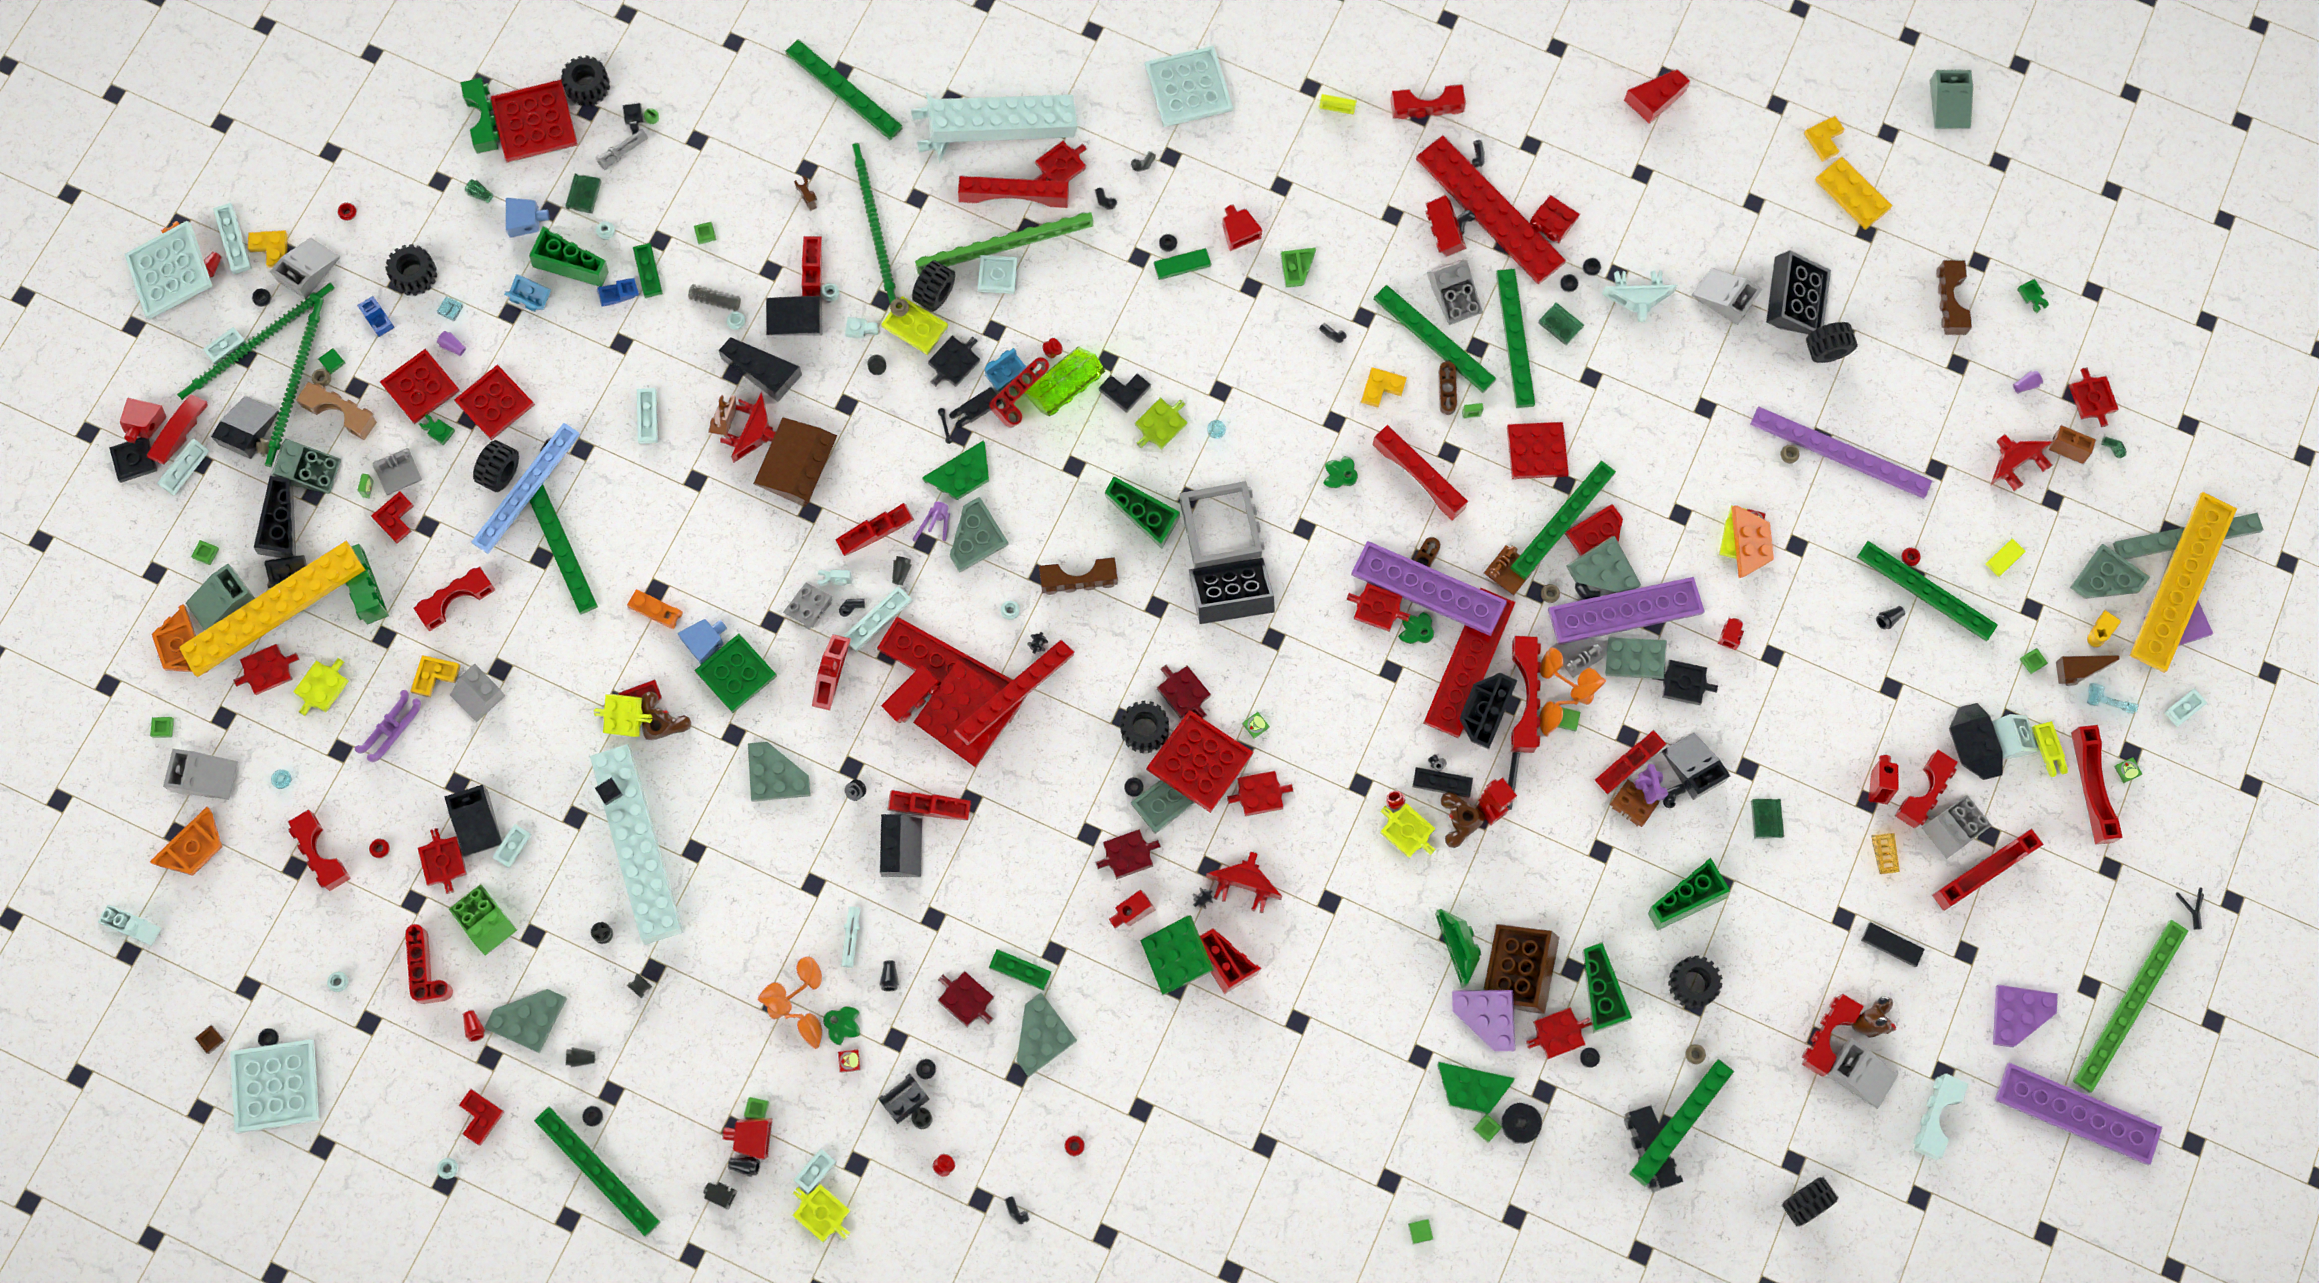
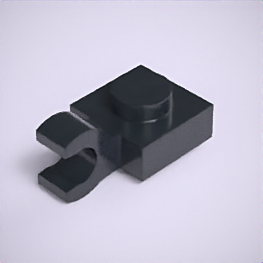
(633, 116)

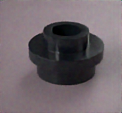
(1168, 247)
(1591, 262)
(1569, 278)
(257, 294)
(1133, 781)
(263, 1035)
(1583, 1057)
(925, 1062)
(597, 1120)

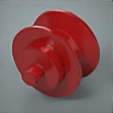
(1052, 348)
(943, 1165)

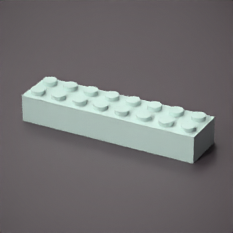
(1002, 118)

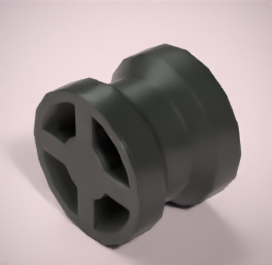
(598, 931)
(639, 985)
(920, 1115)

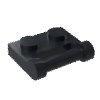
(907, 1102)

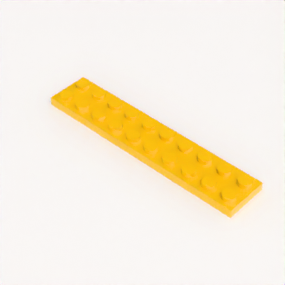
(2183, 582)
(271, 608)

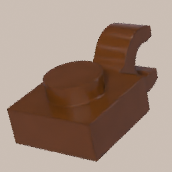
(808, 196)

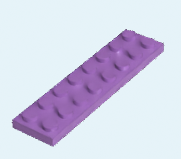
(1429, 588)
(1625, 610)
(2078, 1113)

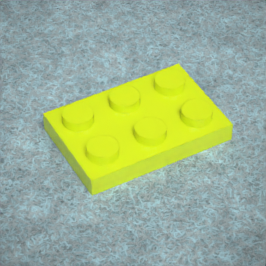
(916, 327)

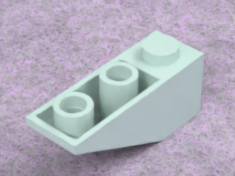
(129, 925)

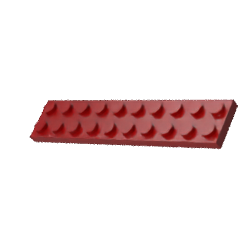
(1491, 209)

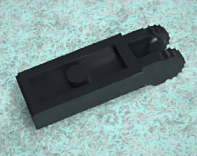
(974, 407)

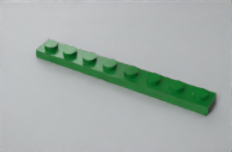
(844, 89)
(1434, 338)
(1515, 338)
(1562, 520)
(562, 551)
(1927, 591)
(1681, 1123)
(597, 1171)

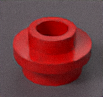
(347, 207)
(1914, 553)
(1395, 799)
(375, 844)
(1079, 1141)

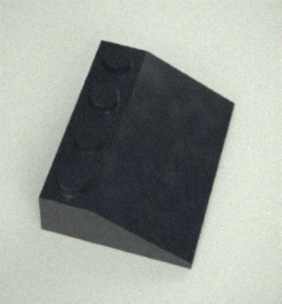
(1798, 293)
(1231, 590)

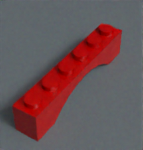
(986, 188)
(1439, 489)
(1525, 656)
(2102, 817)
(1987, 869)

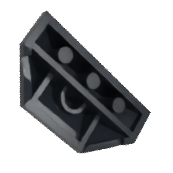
(1486, 708)
(1977, 742)

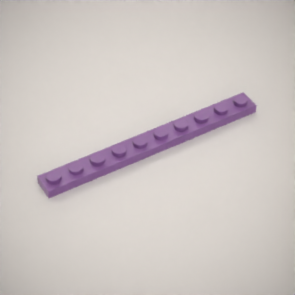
(1841, 452)

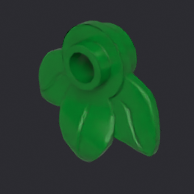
(1338, 471)
(1415, 627)
(844, 1026)

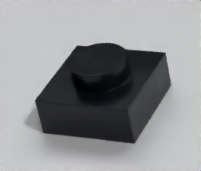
(608, 791)

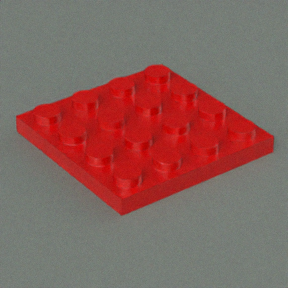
(533, 120)
(955, 701)
(1199, 761)

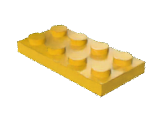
(1853, 193)

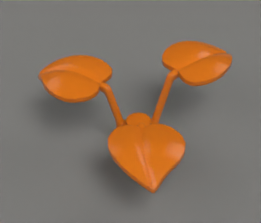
(1588, 683)
(775, 1000)

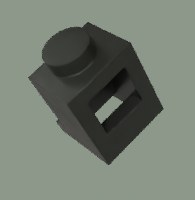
(719, 1194)

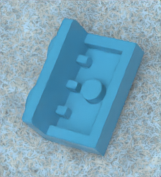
(529, 293)
(1004, 369)

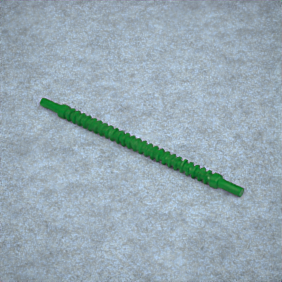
(197, 383)

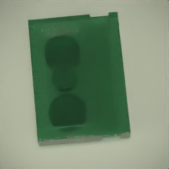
(583, 193)
(1561, 323)
(1767, 818)

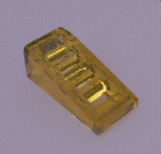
(1891, 844)

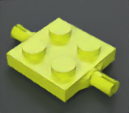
(321, 686)
(622, 715)
(1407, 830)
(821, 1213)

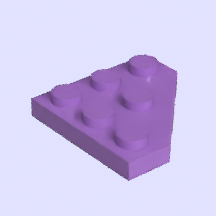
(2020, 1013)
(1488, 1015)

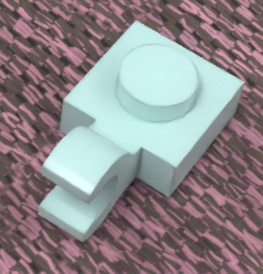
(859, 327)
(839, 577)

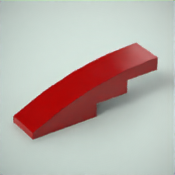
(811, 266)
(176, 429)
(874, 530)
(1630, 762)
(929, 805)

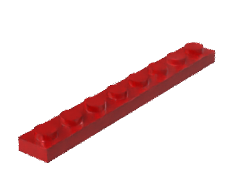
(1014, 692)

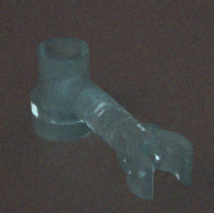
(2096, 695)

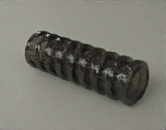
(714, 297)

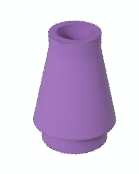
(451, 343)
(2029, 381)

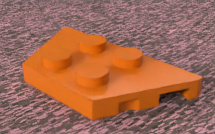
(1752, 541)
(170, 636)
(192, 846)

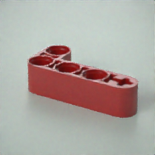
(1021, 387)
(423, 962)

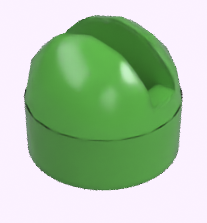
(649, 118)

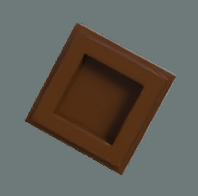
(209, 1039)

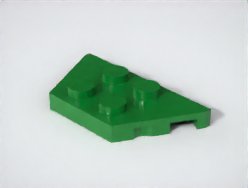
(961, 473)
(1473, 1088)

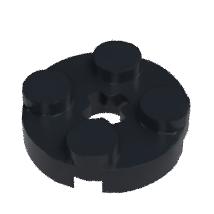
(1525, 1112)

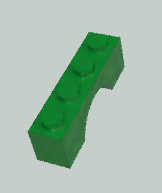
(483, 135)

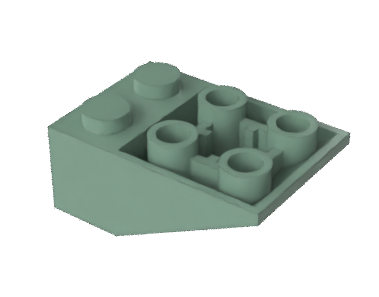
(1952, 98)
(306, 466)
(219, 597)

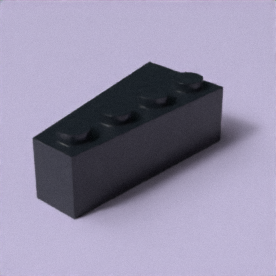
(763, 369)
(1644, 1131)

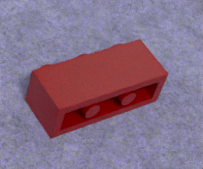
(1445, 226)
(911, 694)

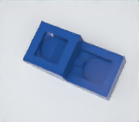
(617, 293)
(375, 316)

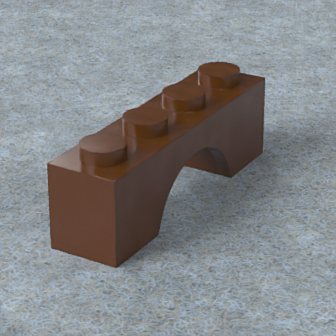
(1955, 318)
(1055, 579)

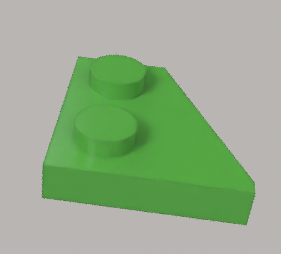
(1296, 266)

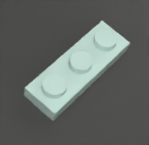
(647, 415)
(183, 467)

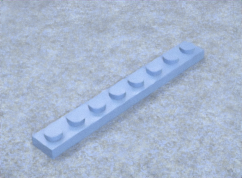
(525, 488)

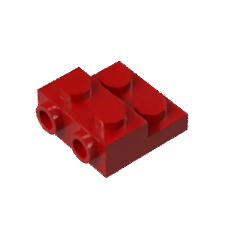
(1554, 219)

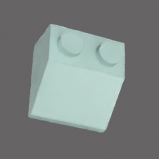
(2015, 736)

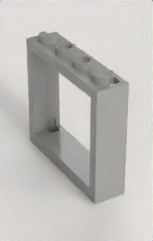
(1226, 557)

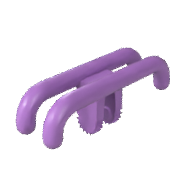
(390, 727)

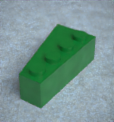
(566, 259)
(1146, 512)
(365, 592)
(1604, 992)

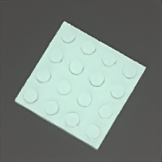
(1188, 86)
(168, 270)
(274, 1086)

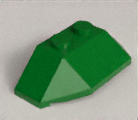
(1459, 944)

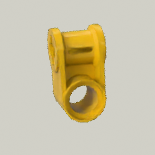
(2103, 629)

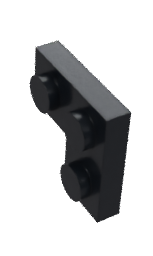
(1126, 395)

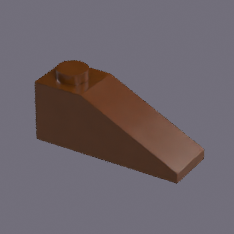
(2078, 668)

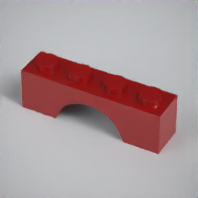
(1406, 104)
(433, 610)
(1938, 770)
(1495, 800)
(307, 830)
(1820, 1056)

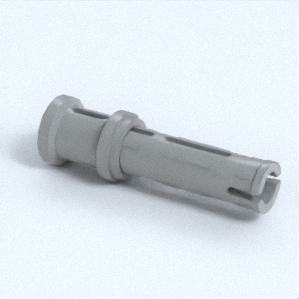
(613, 152)

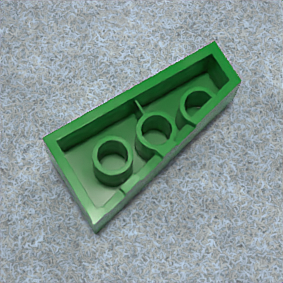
(1690, 896)

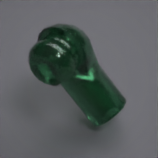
(2116, 446)

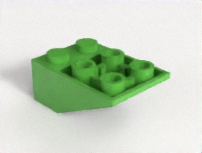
(482, 919)

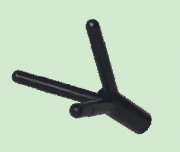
(2195, 913)

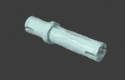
(853, 913)

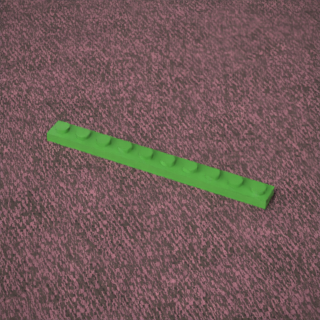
(1010, 241)
(2130, 1006)

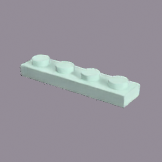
(232, 238)
(877, 618)

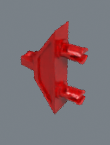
(755, 432)
(2017, 454)
(830, 671)
(1247, 877)

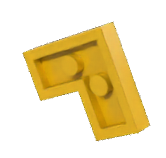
(1821, 137)
(270, 241)
(1382, 381)
(429, 671)

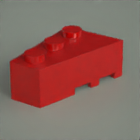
(1657, 94)
(1229, 965)

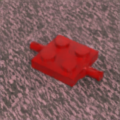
(1061, 163)
(2093, 397)
(1378, 607)
(266, 669)
(1260, 793)
(442, 861)
(1559, 1033)

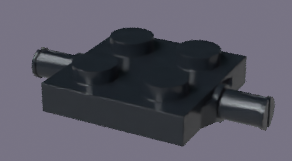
(953, 361)
(1686, 682)

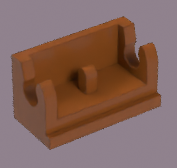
(723, 416)
(2072, 444)

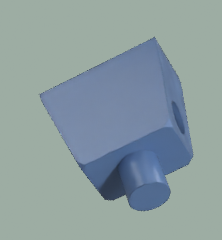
(523, 216)
(703, 639)

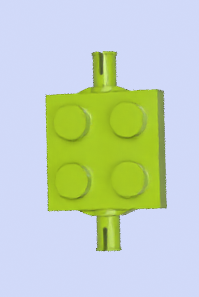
(1160, 423)

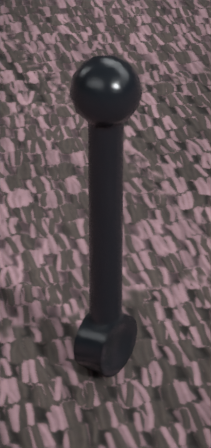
(941, 411)

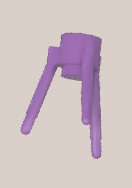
(938, 513)

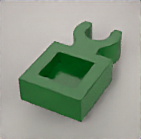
(2033, 293)
(438, 431)

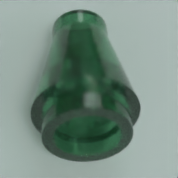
(478, 191)

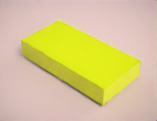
(1337, 104)
(2005, 557)

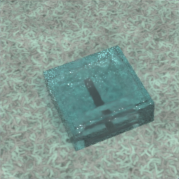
(450, 308)

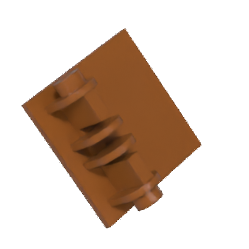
(1501, 573)
(1633, 803)

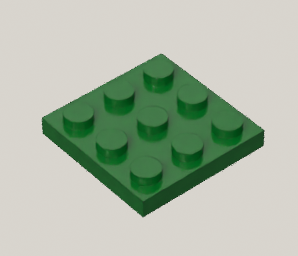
(735, 673)
(1176, 955)

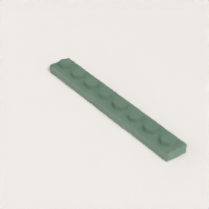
(2169, 540)

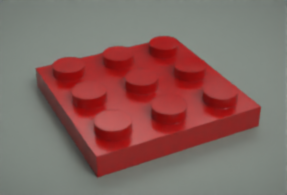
(419, 386)
(494, 402)
(1537, 450)

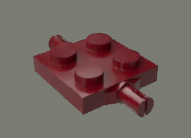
(1183, 691)
(1127, 854)
(965, 999)

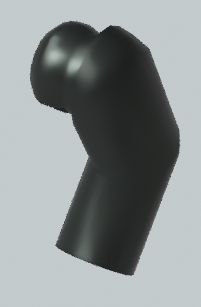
(1145, 164)

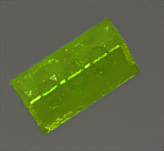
(1065, 381)

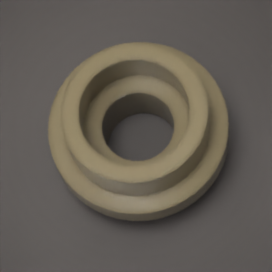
(899, 312)
(321, 373)
(262, 446)
(1790, 449)
(1550, 588)
(1701, 1054)

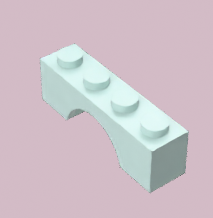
(1931, 1139)

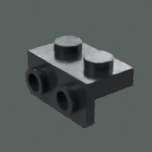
(282, 568)

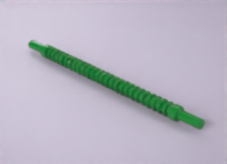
(889, 285)
(274, 445)

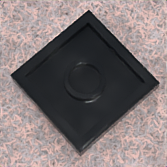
(131, 459)

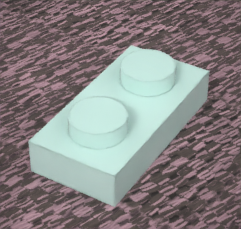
(224, 345)
(2185, 707)
(511, 846)
(815, 1171)

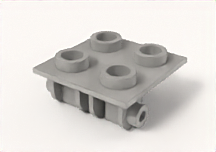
(397, 471)
(808, 605)
(1579, 655)

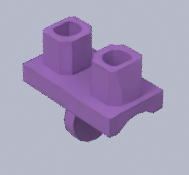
(1650, 782)

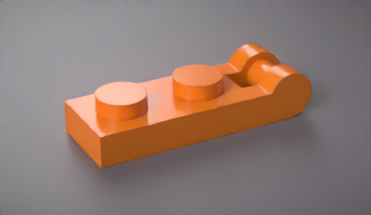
(654, 609)

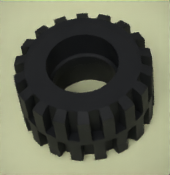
(583, 68)
(404, 258)
(933, 285)
(1831, 342)
(496, 466)
(1144, 711)
(1708, 973)
(1810, 1201)

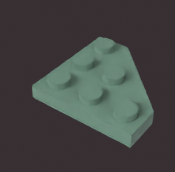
(976, 536)
(1605, 568)
(2108, 576)
(774, 774)
(527, 1019)
(1041, 1035)

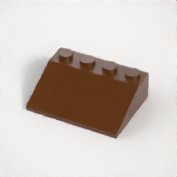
(795, 460)
(1524, 963)

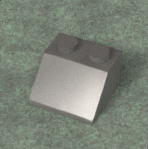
(476, 692)

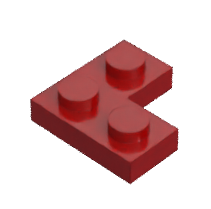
(389, 517)
(485, 1116)

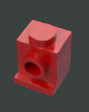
(1731, 634)

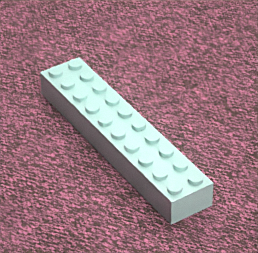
(637, 847)

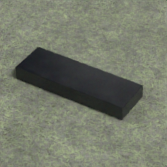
(1442, 782)
(1892, 944)

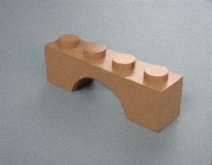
(317, 399)

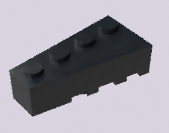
(277, 523)

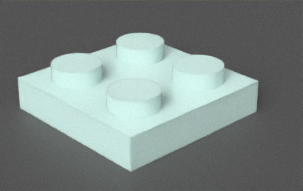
(997, 274)

